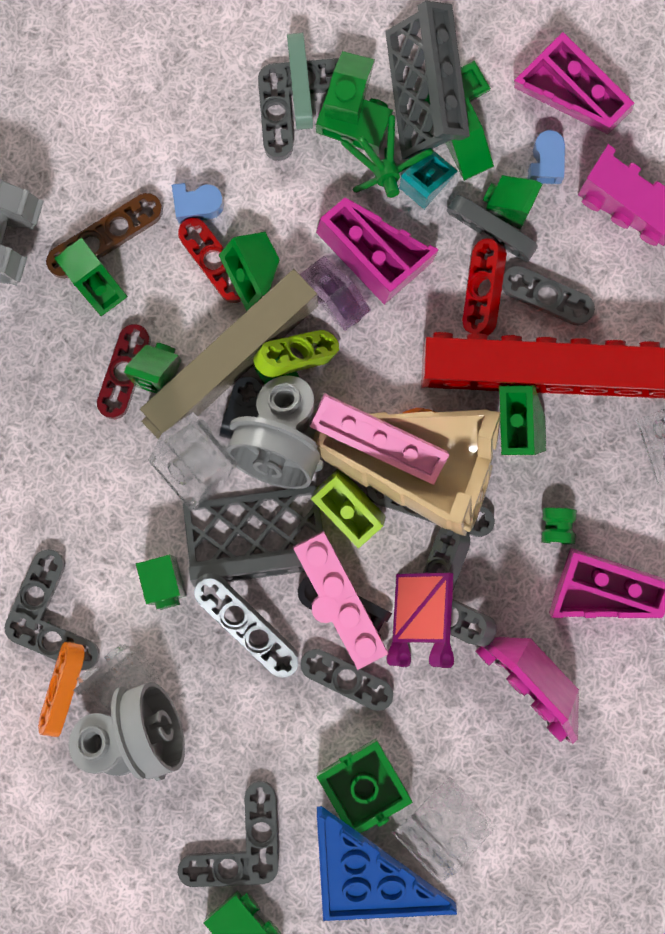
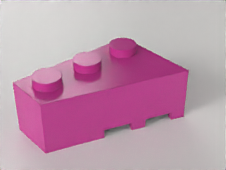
(575, 86)
(626, 197)
(373, 249)
(606, 589)

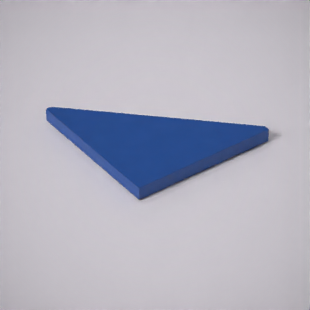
(367, 881)

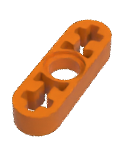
(61, 689)

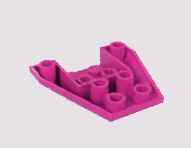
(538, 676)

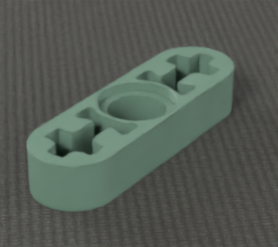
(300, 81)

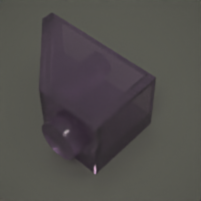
(336, 293)

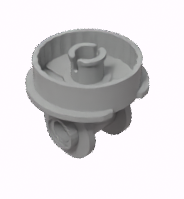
(279, 441)
(137, 738)

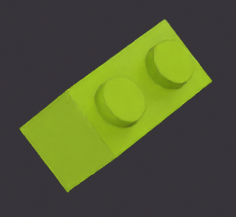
(348, 508)

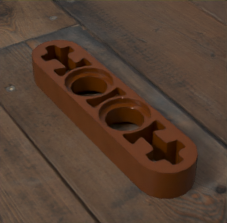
(101, 230)

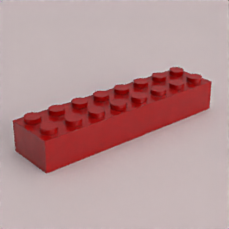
(548, 365)

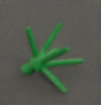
(385, 170)

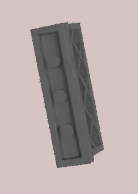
(440, 80)
(250, 565)

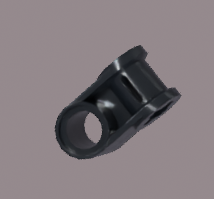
(237, 406)

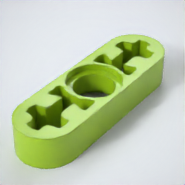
(287, 363)

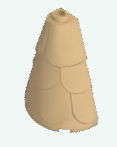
(463, 481)

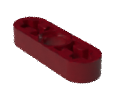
(106, 392)

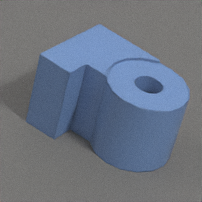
(550, 158)
(201, 204)

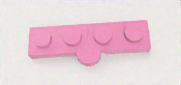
(339, 601)

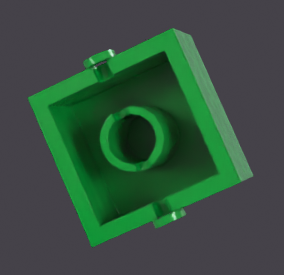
(364, 787)

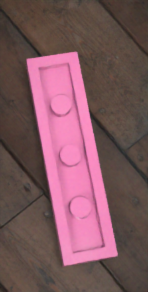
(379, 439)

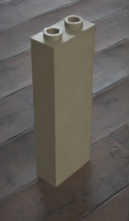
(230, 354)

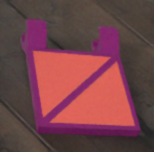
(422, 616)

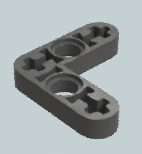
(285, 87)
(35, 614)
(466, 614)
(244, 859)

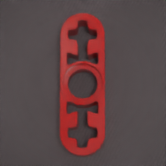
(192, 246)
(476, 277)

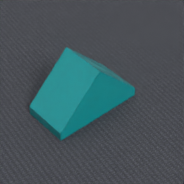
(426, 179)

